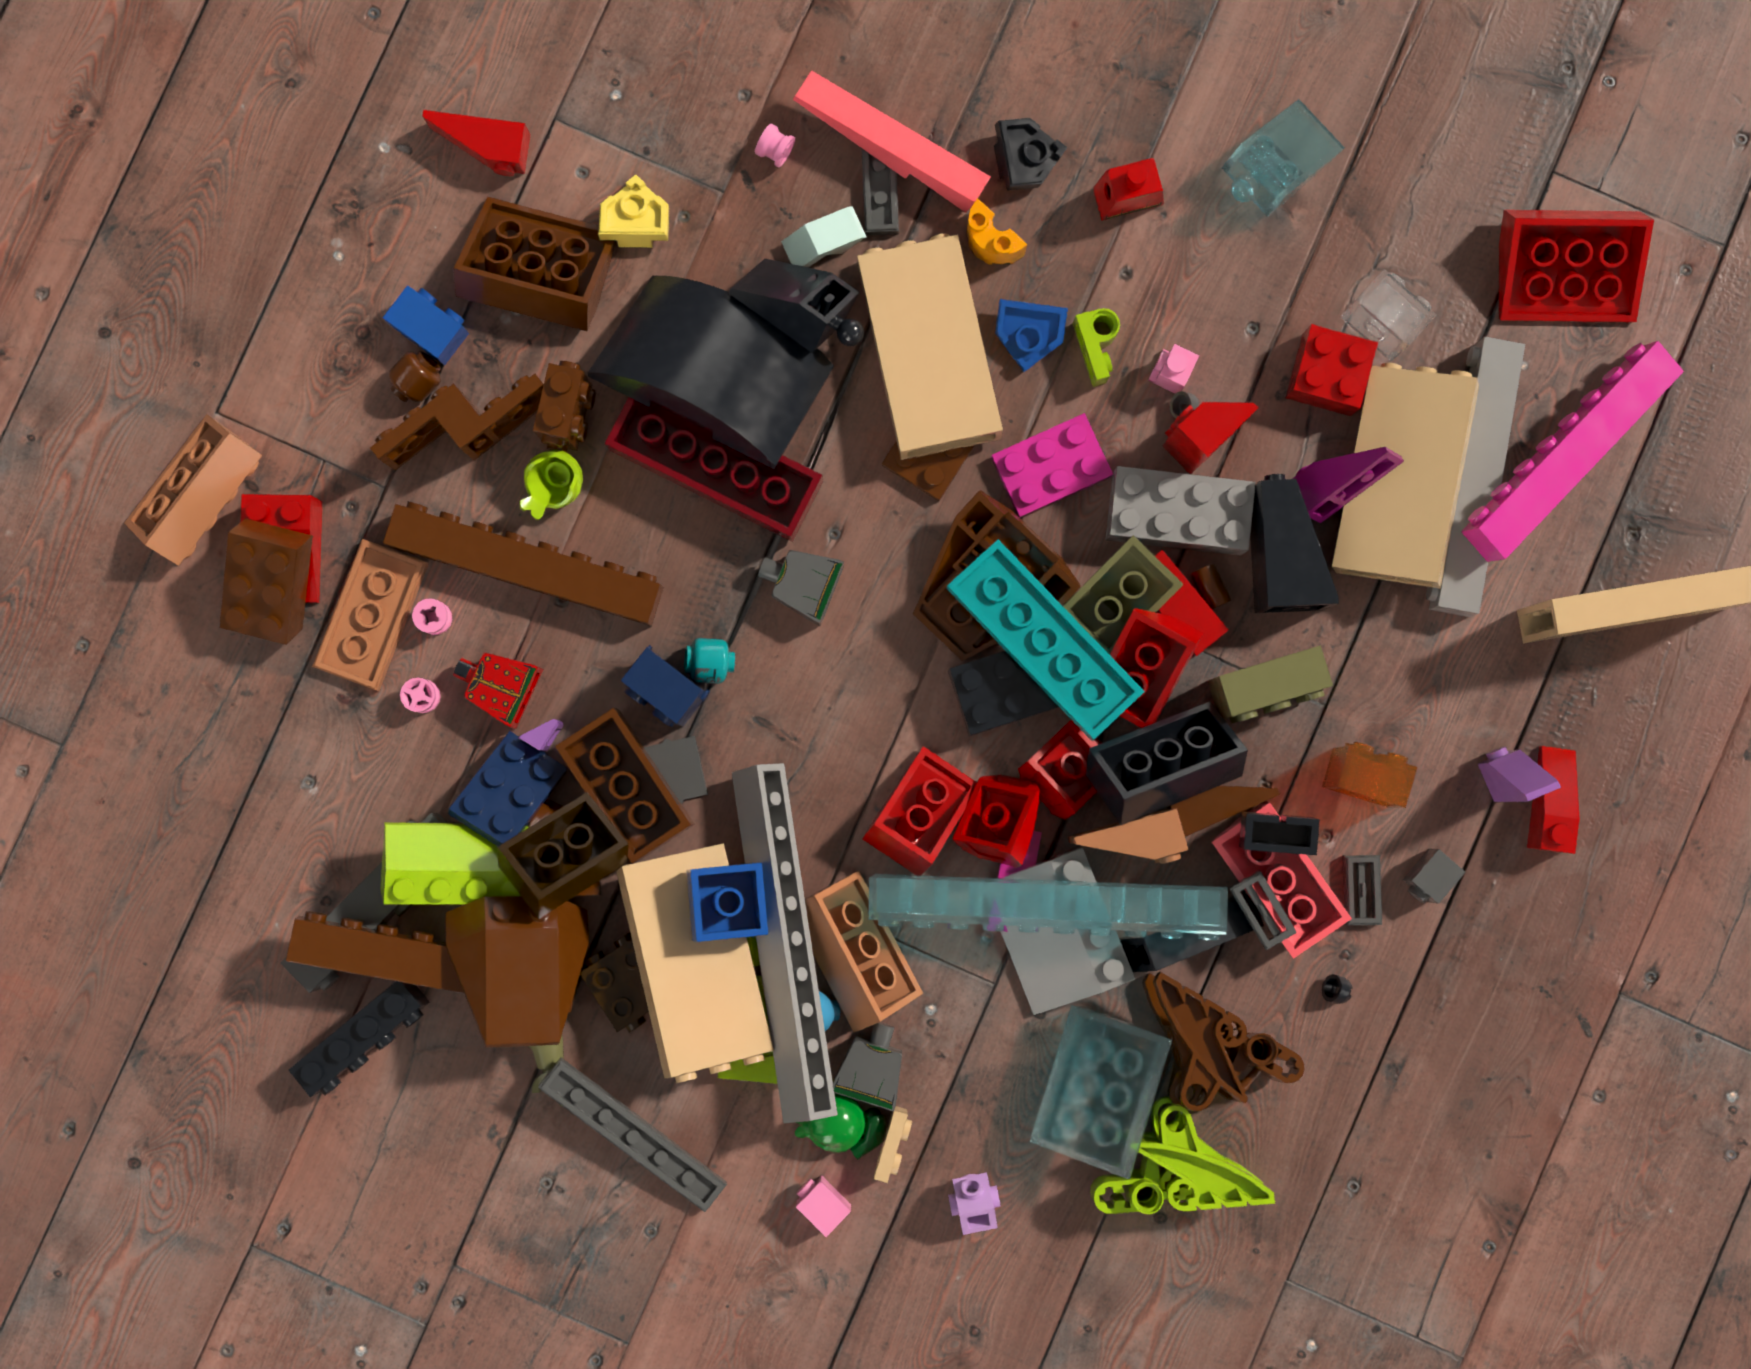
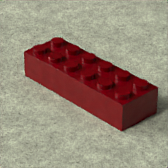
(692, 459)

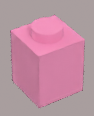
(822, 1205)

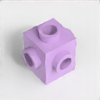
(974, 1203)

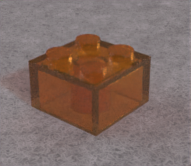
(1369, 776)

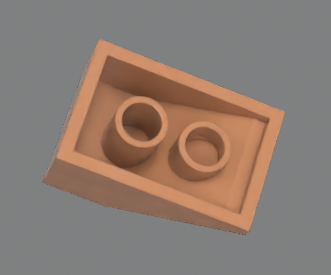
(1151, 837)

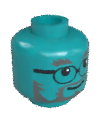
(708, 660)

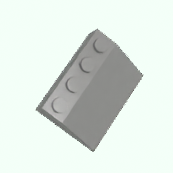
(1064, 966)

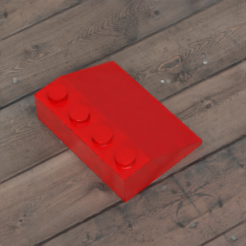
(1572, 265)

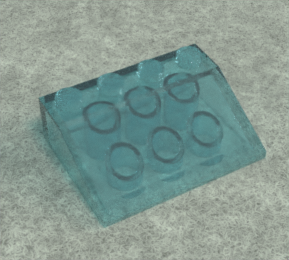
(1101, 1090)

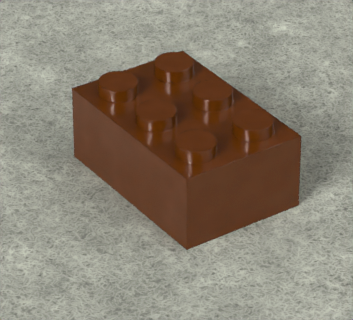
(265, 581)

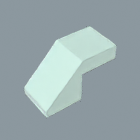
(824, 237)

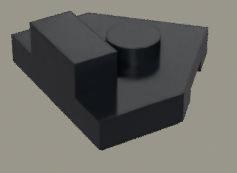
(1025, 153)

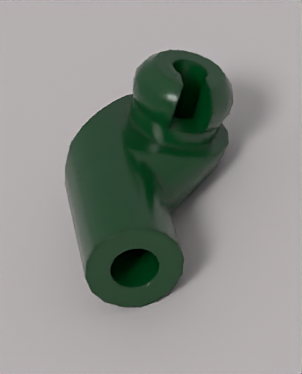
(873, 1133)

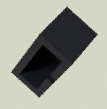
(1290, 835)

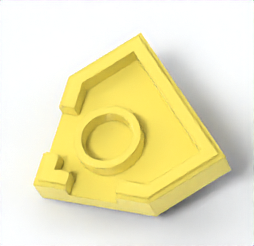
(634, 216)

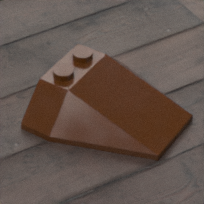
(971, 534)
(517, 967)

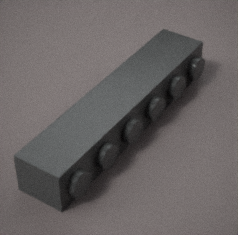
(362, 904)

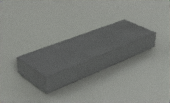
(879, 197)

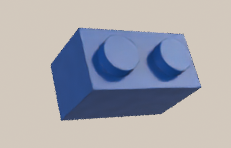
(427, 325)

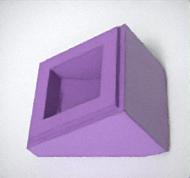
(543, 735)

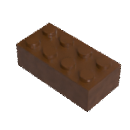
(625, 783)

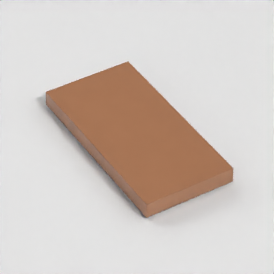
(370, 615)

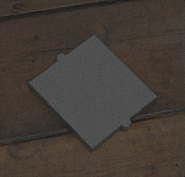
(680, 766)

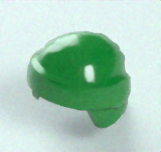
(836, 1132)

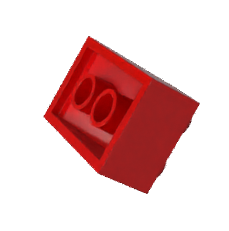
(294, 513)
(921, 812)

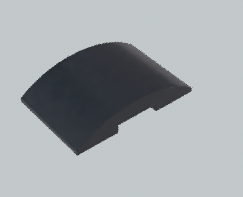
(714, 365)

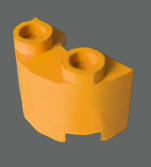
(989, 243)

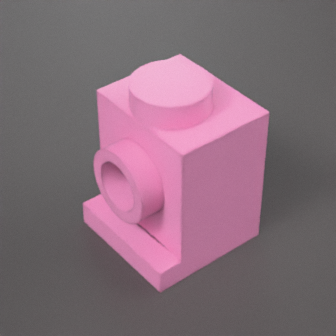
(1173, 368)

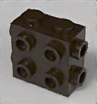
(618, 985)

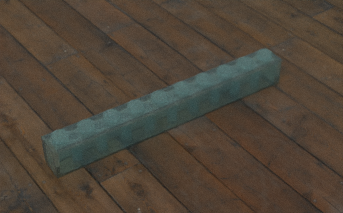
(1049, 904)

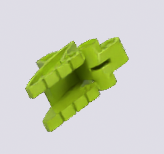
(1202, 1173)

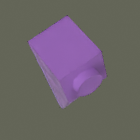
(1515, 776)

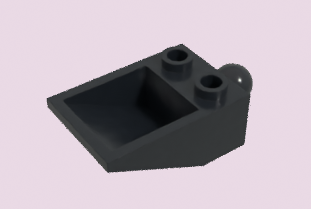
(801, 302)

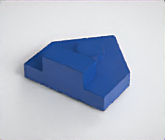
(1029, 330)

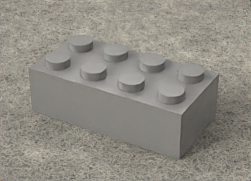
(1180, 510)

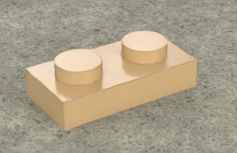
(889, 1159)

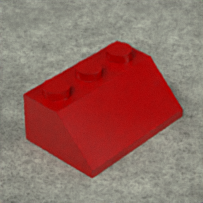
(1203, 430)
(1154, 654)

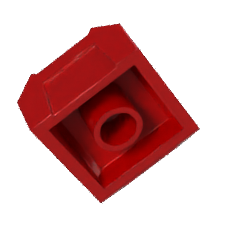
(1061, 770)
(999, 819)

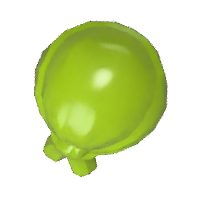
(551, 481)

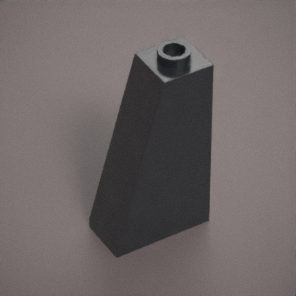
(1155, 952)

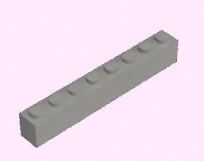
(1498, 371)

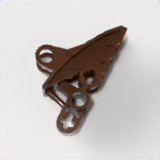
(1200, 1048)

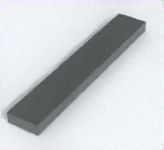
(632, 1134)

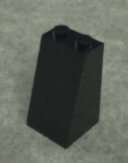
(1286, 553)

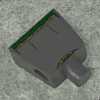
(803, 582)
(871, 1069)

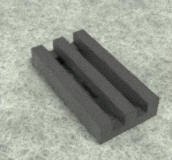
(1348, 883)
(1246, 884)

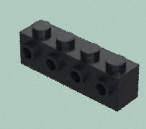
(351, 1042)

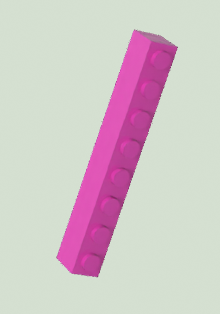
(1572, 451)

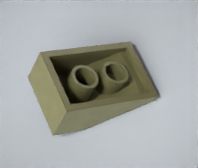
(1122, 583)

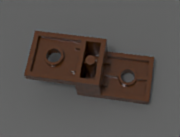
(455, 413)

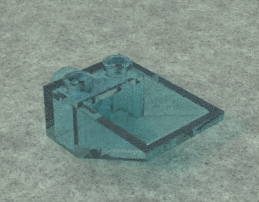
(1281, 158)

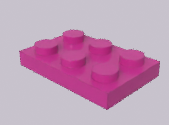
(1051, 465)

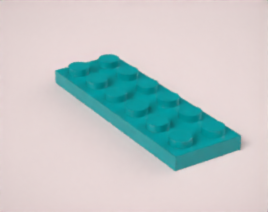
(1045, 640)

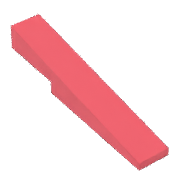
(892, 142)

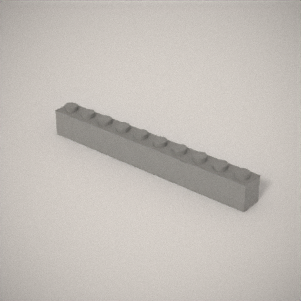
(787, 950)

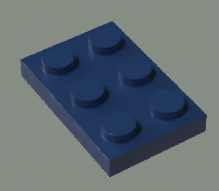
(507, 790)

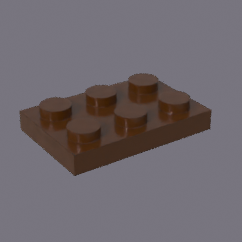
(929, 472)

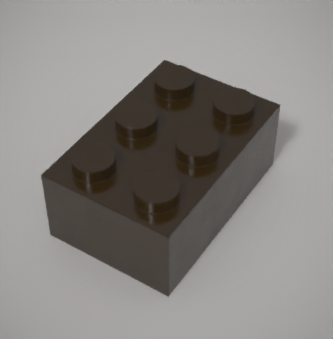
(562, 855)

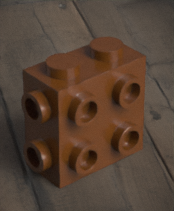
(564, 406)

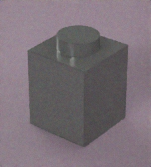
(1433, 876)

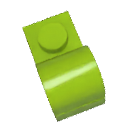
(1091, 342)

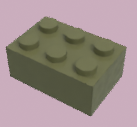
(1271, 685)

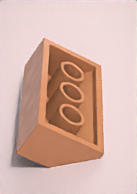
(193, 490)
(858, 954)

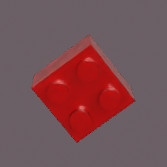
(1331, 370)

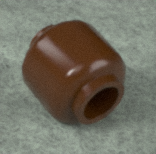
(414, 376)

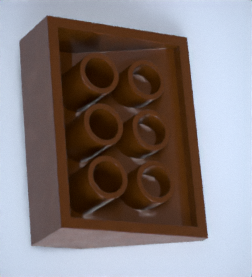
(534, 264)

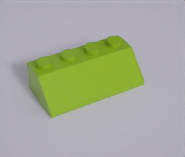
(439, 865)

